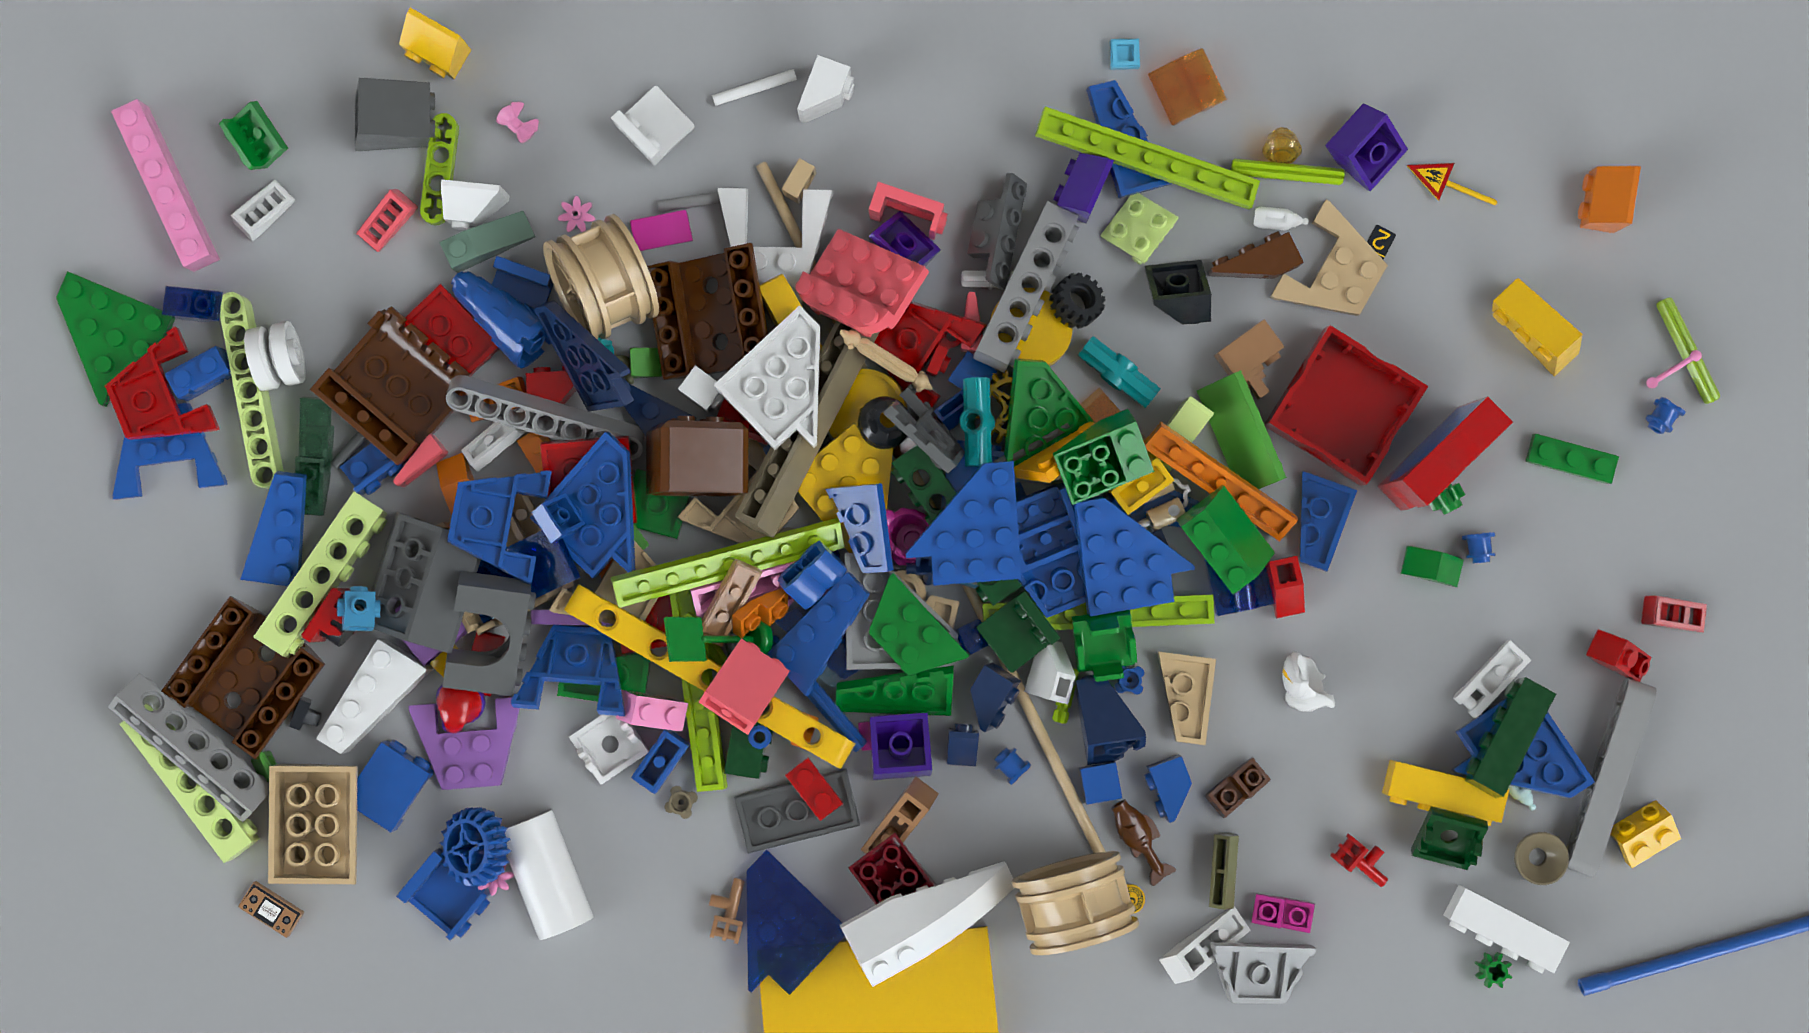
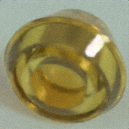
(1282, 146)

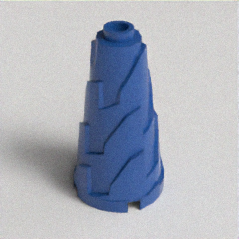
(508, 321)

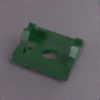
(1459, 851)

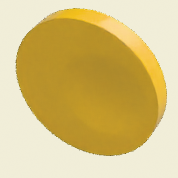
(1048, 336)
(867, 386)

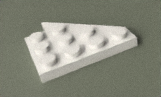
(779, 381)

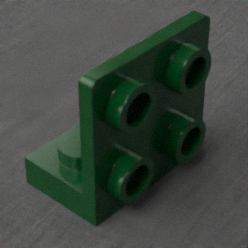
(1017, 632)

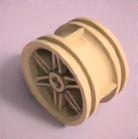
(602, 277)
(1075, 903)

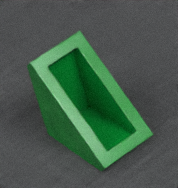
(1432, 566)

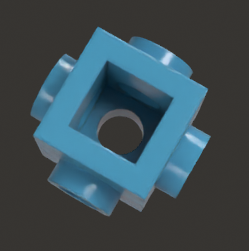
(352, 618)

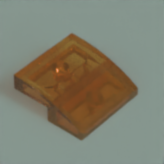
(1187, 86)

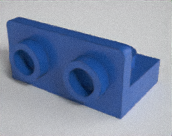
(369, 469)

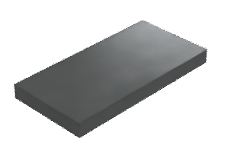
(783, 817)

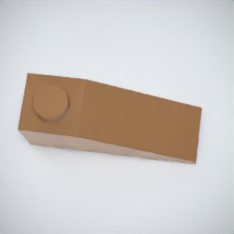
(904, 814)

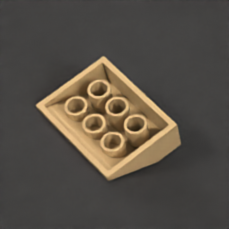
(312, 824)

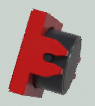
(326, 623)

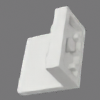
(654, 124)

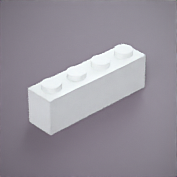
(1506, 929)

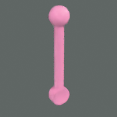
(1652, 382)

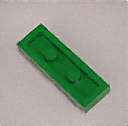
(1572, 458)

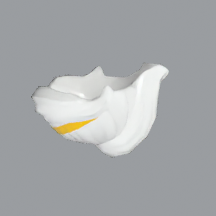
(1304, 684)

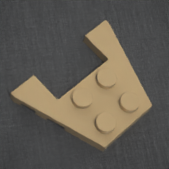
(1346, 274)
(726, 523)
(605, 590)

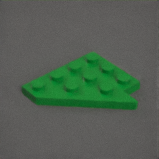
(108, 329)
(1038, 407)

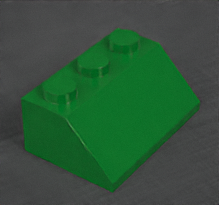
(1227, 539)

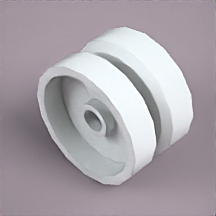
(274, 356)

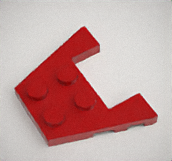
(918, 336)
(145, 398)

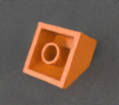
(1609, 198)

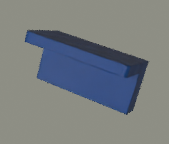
(522, 282)

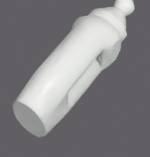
(1277, 218)

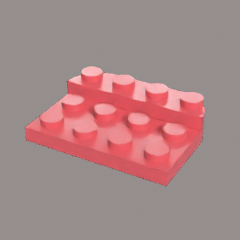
(861, 284)

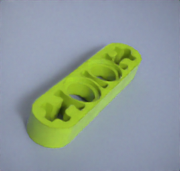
(435, 169)

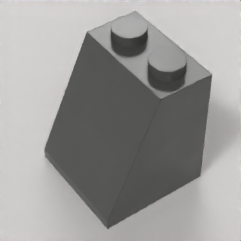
(393, 114)

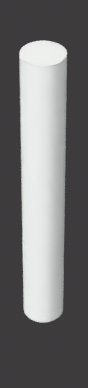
(754, 87)

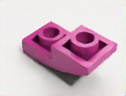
(1283, 913)

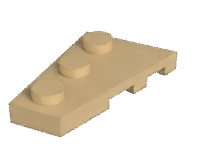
(1189, 693)

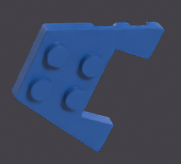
(165, 450)
(484, 517)
(575, 657)

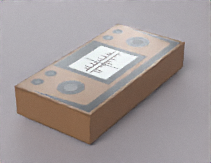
(271, 909)

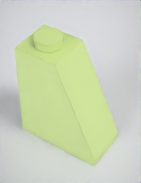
(1189, 420)

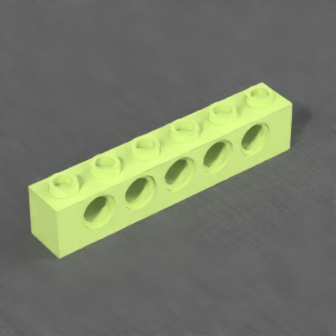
(322, 557)
(193, 802)

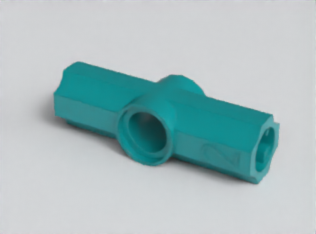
(1119, 372)
(977, 403)

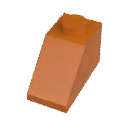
(450, 473)

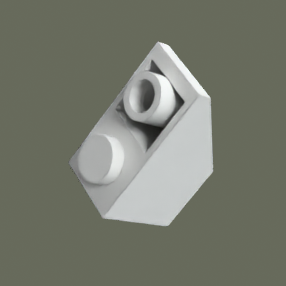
(701, 389)
(1051, 674)

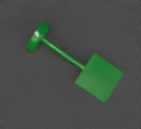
(688, 641)

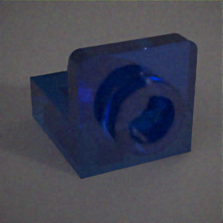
(970, 638)

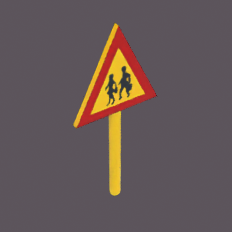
(1436, 176)

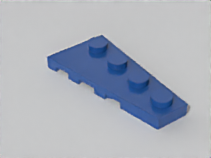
(820, 632)

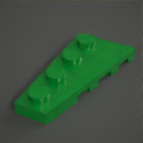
(899, 693)

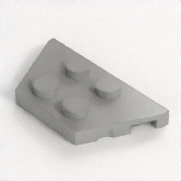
(1260, 971)

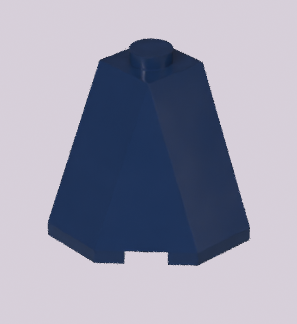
(1106, 722)

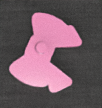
(509, 117)

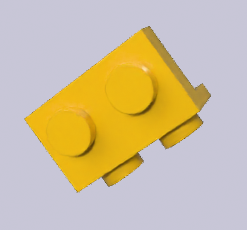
(1645, 833)

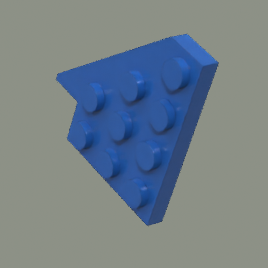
(603, 497)
(975, 531)
(1548, 765)

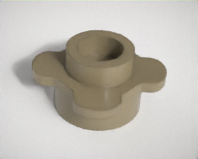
(673, 805)

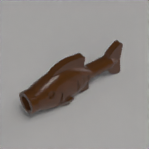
(1138, 832)

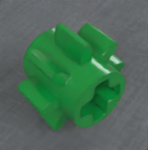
(1449, 499)
(1492, 977)

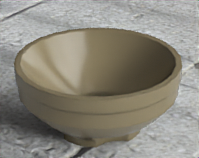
(1554, 863)

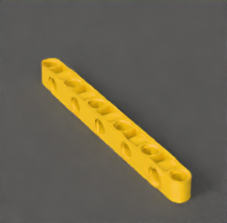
(639, 636)

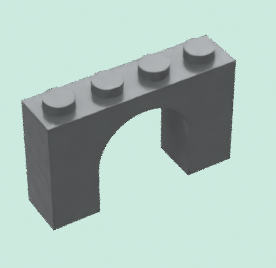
(496, 669)

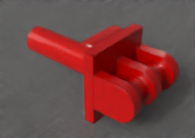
(1351, 855)

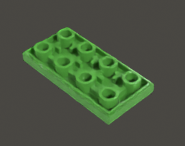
(1241, 431)

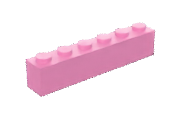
(165, 185)

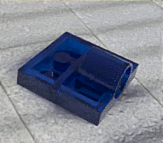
(1250, 597)

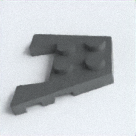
(926, 431)

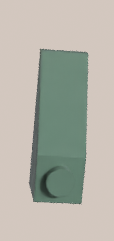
(486, 241)

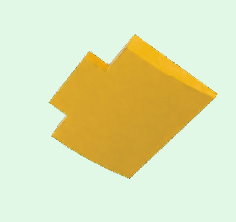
(935, 995)

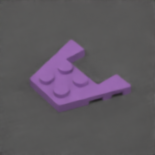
(467, 757)

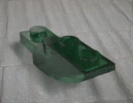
(315, 452)

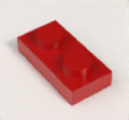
(814, 789)

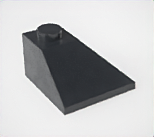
(1181, 290)

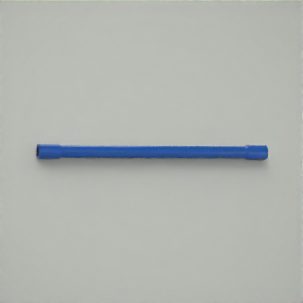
(1604, 981)

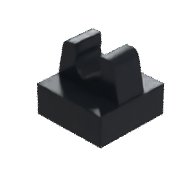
(304, 714)

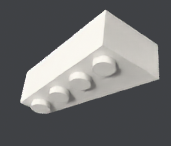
(374, 692)

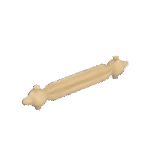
(886, 360)

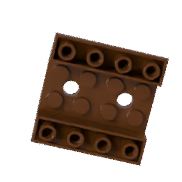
(694, 318)
(231, 661)

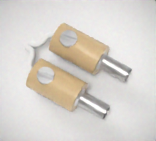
(1167, 512)

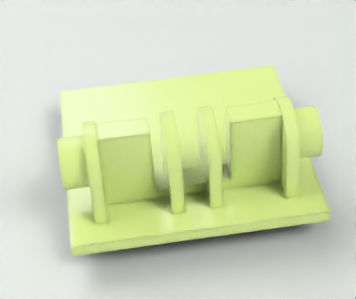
(1139, 227)

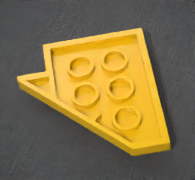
(845, 462)

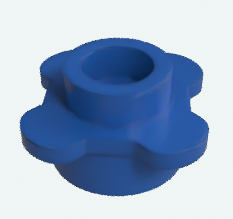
(1134, 686)

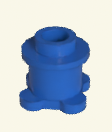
(1664, 416)
(1479, 547)
(1011, 764)

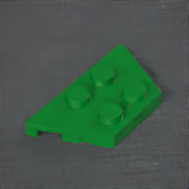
(911, 632)

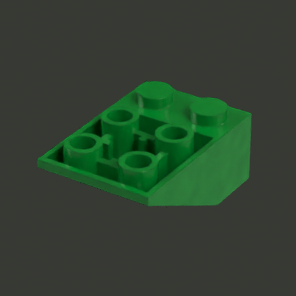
(1103, 457)

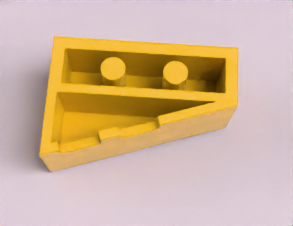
(1537, 326)

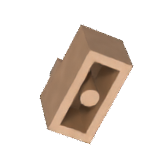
(1248, 354)

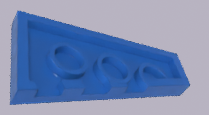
(1114, 112)
(278, 540)

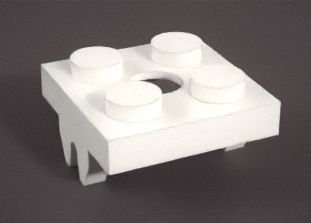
(598, 761)

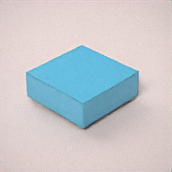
(1124, 54)

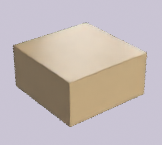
(798, 180)

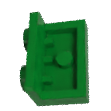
(254, 137)

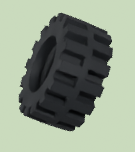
(1066, 308)

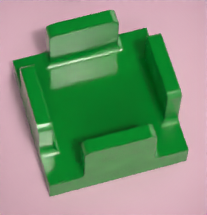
(1104, 644)

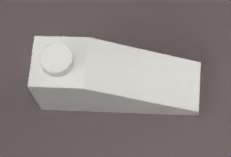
(1194, 953)

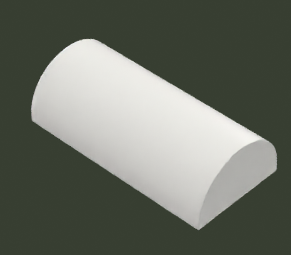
(546, 876)

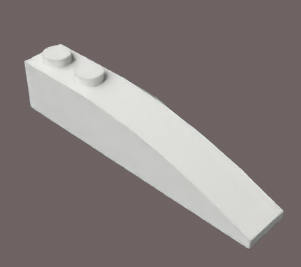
(919, 923)

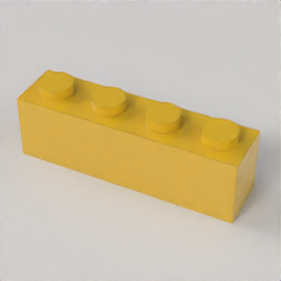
(1442, 791)

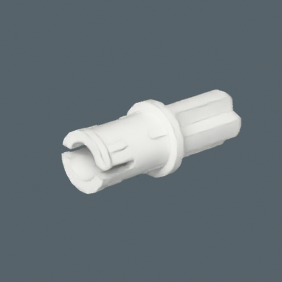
(977, 279)

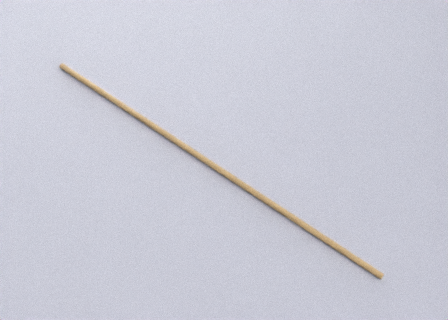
(971, 593)

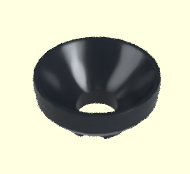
(871, 428)

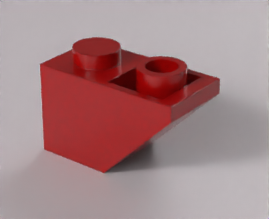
(550, 384)
(1286, 586)
(1619, 655)

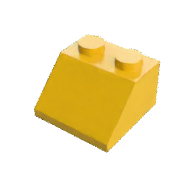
(433, 44)

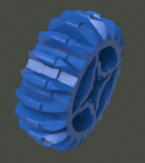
(478, 864)

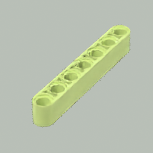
(249, 406)

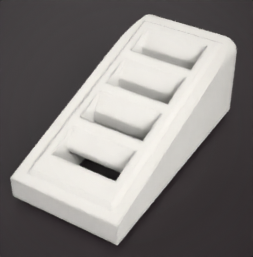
(269, 217)

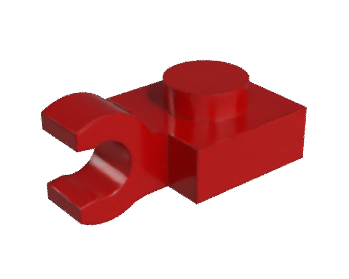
(940, 359)

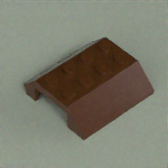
(391, 386)

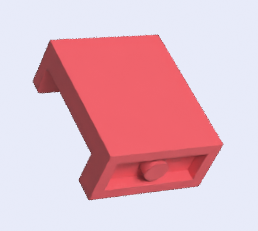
(908, 203)
(744, 686)

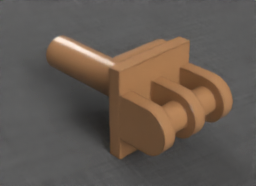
(731, 905)

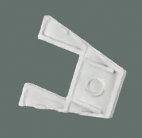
(778, 260)

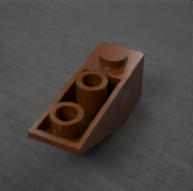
(1265, 261)

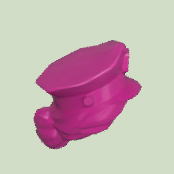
(904, 529)

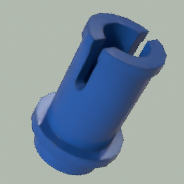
(754, 741)

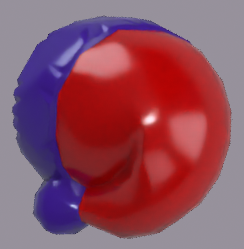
(459, 707)

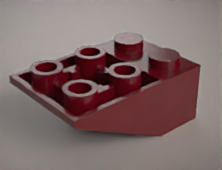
(890, 870)

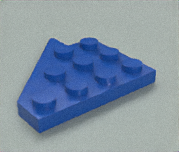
(1122, 560)

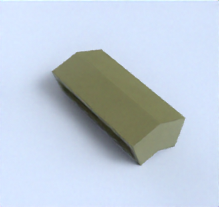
(1229, 871)

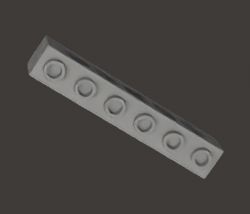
(1054, 222)
(175, 746)

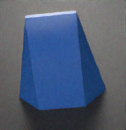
(1050, 550)

